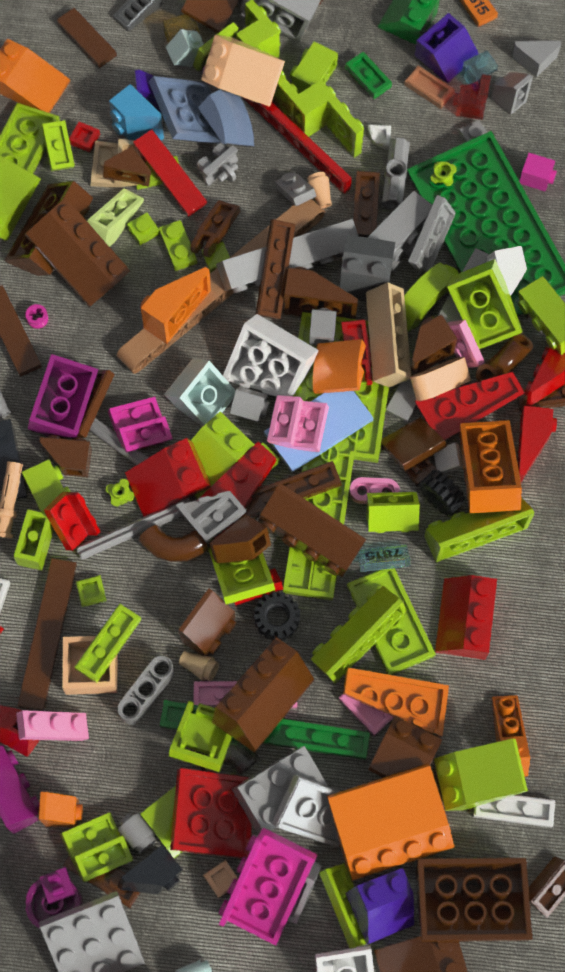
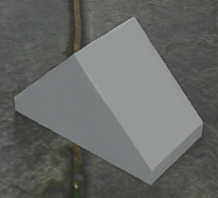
(535, 55)

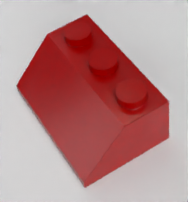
(466, 616)

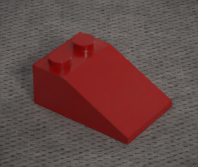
(168, 477)

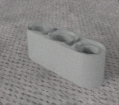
(148, 677)

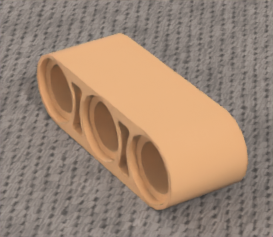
(440, 378)

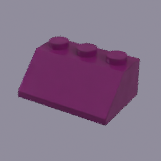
(62, 398)
(16, 805)

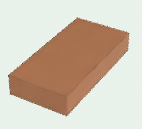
(429, 87)

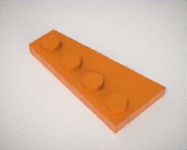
(409, 699)

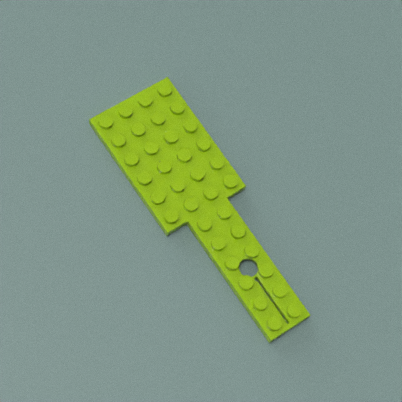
(360, 445)

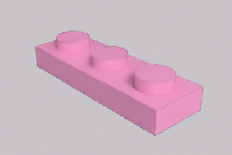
(52, 726)

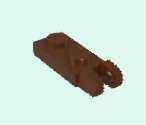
(214, 227)

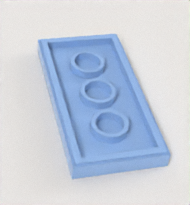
(344, 417)

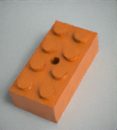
(490, 467)

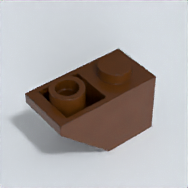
(70, 456)
(241, 541)

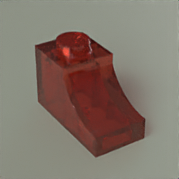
(472, 98)

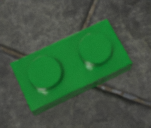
(368, 75)

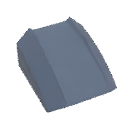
(228, 118)

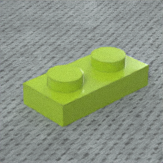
(57, 145)
(177, 245)

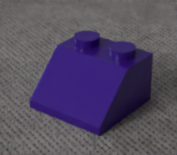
(383, 905)

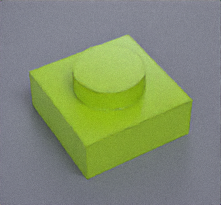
(143, 229)

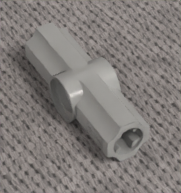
(396, 162)

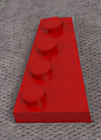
(468, 403)
(244, 476)

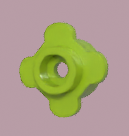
(446, 167)
(126, 496)

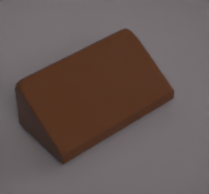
(548, 887)

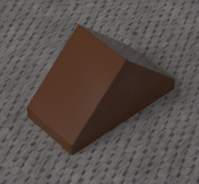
(127, 168)

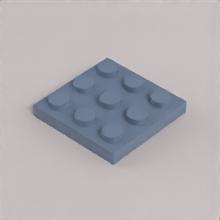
(179, 106)

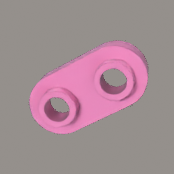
(371, 485)

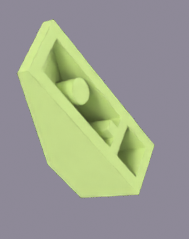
(115, 215)

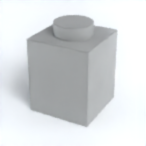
(322, 326)
(250, 404)

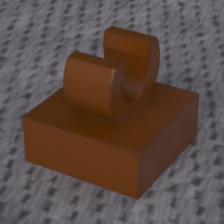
(420, 471)

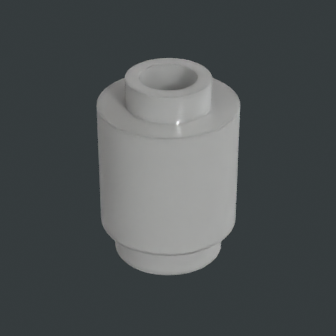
(136, 832)

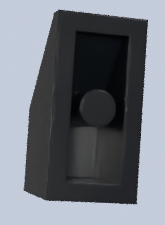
(152, 874)

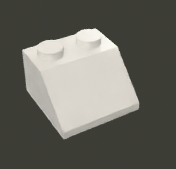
(346, 960)

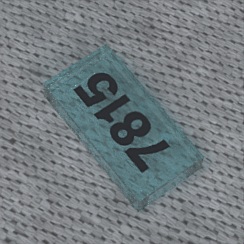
(383, 558)

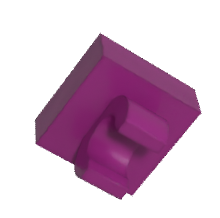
(57, 885)

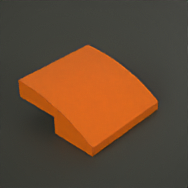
(338, 366)

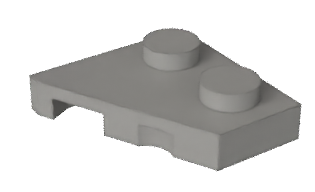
(212, 514)

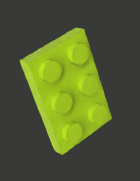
(243, 578)

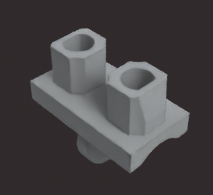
(222, 167)

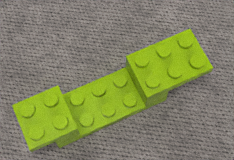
(315, 105)

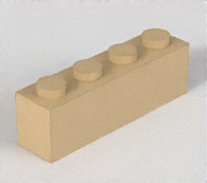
(388, 335)

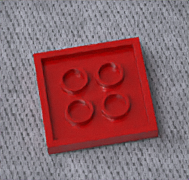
(209, 815)

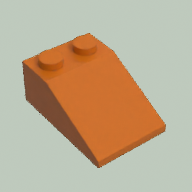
(29, 78)
(174, 303)

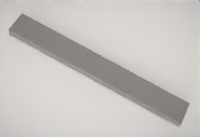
(404, 399)

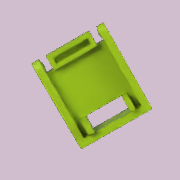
(200, 734)

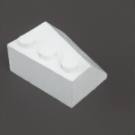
(269, 359)

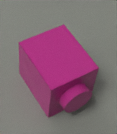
(538, 172)

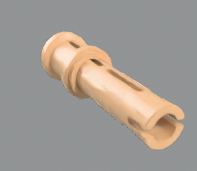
(8, 498)

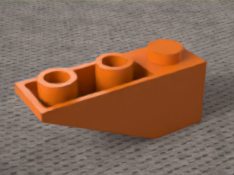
(510, 725)

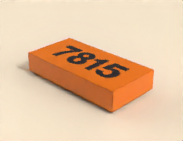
(480, 11)

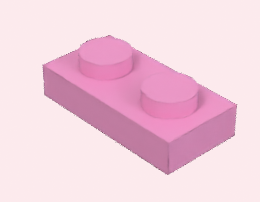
(466, 344)

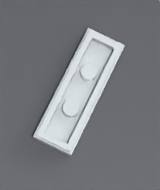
(519, 810)

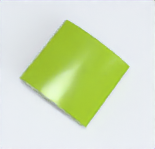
(160, 818)
(96, 847)

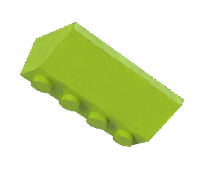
(474, 530)
(359, 633)

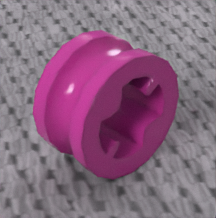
(40, 322)

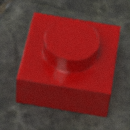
(84, 136)

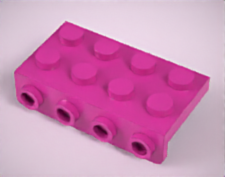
(267, 885)

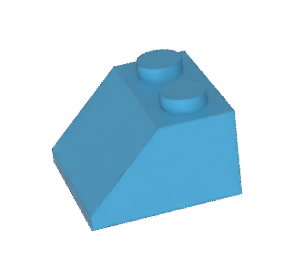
(134, 115)

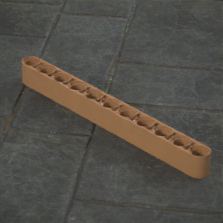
(146, 347)

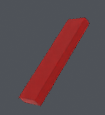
(170, 172)

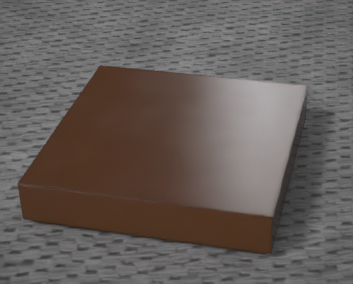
(413, 443)

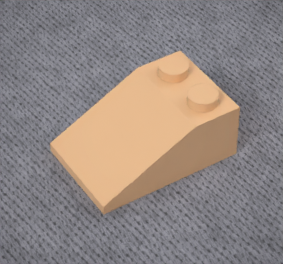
(242, 69)

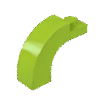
(426, 293)

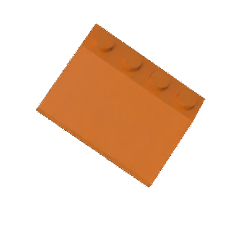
(390, 821)

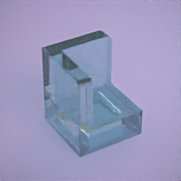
(478, 65)

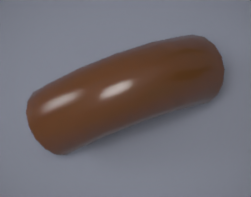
(506, 358)
(173, 548)

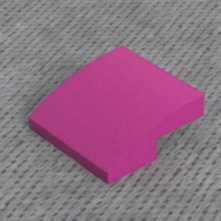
(139, 424)

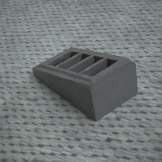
(143, 12)

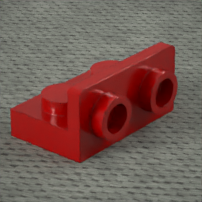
(71, 519)

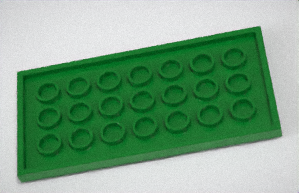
(490, 211)

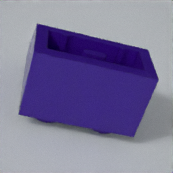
(445, 48)

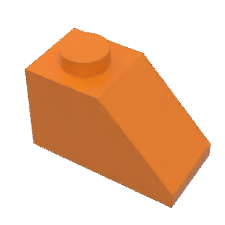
(59, 810)

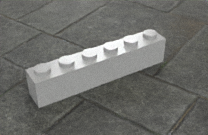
(306, 249)

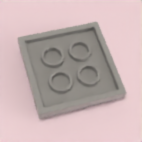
(93, 938)

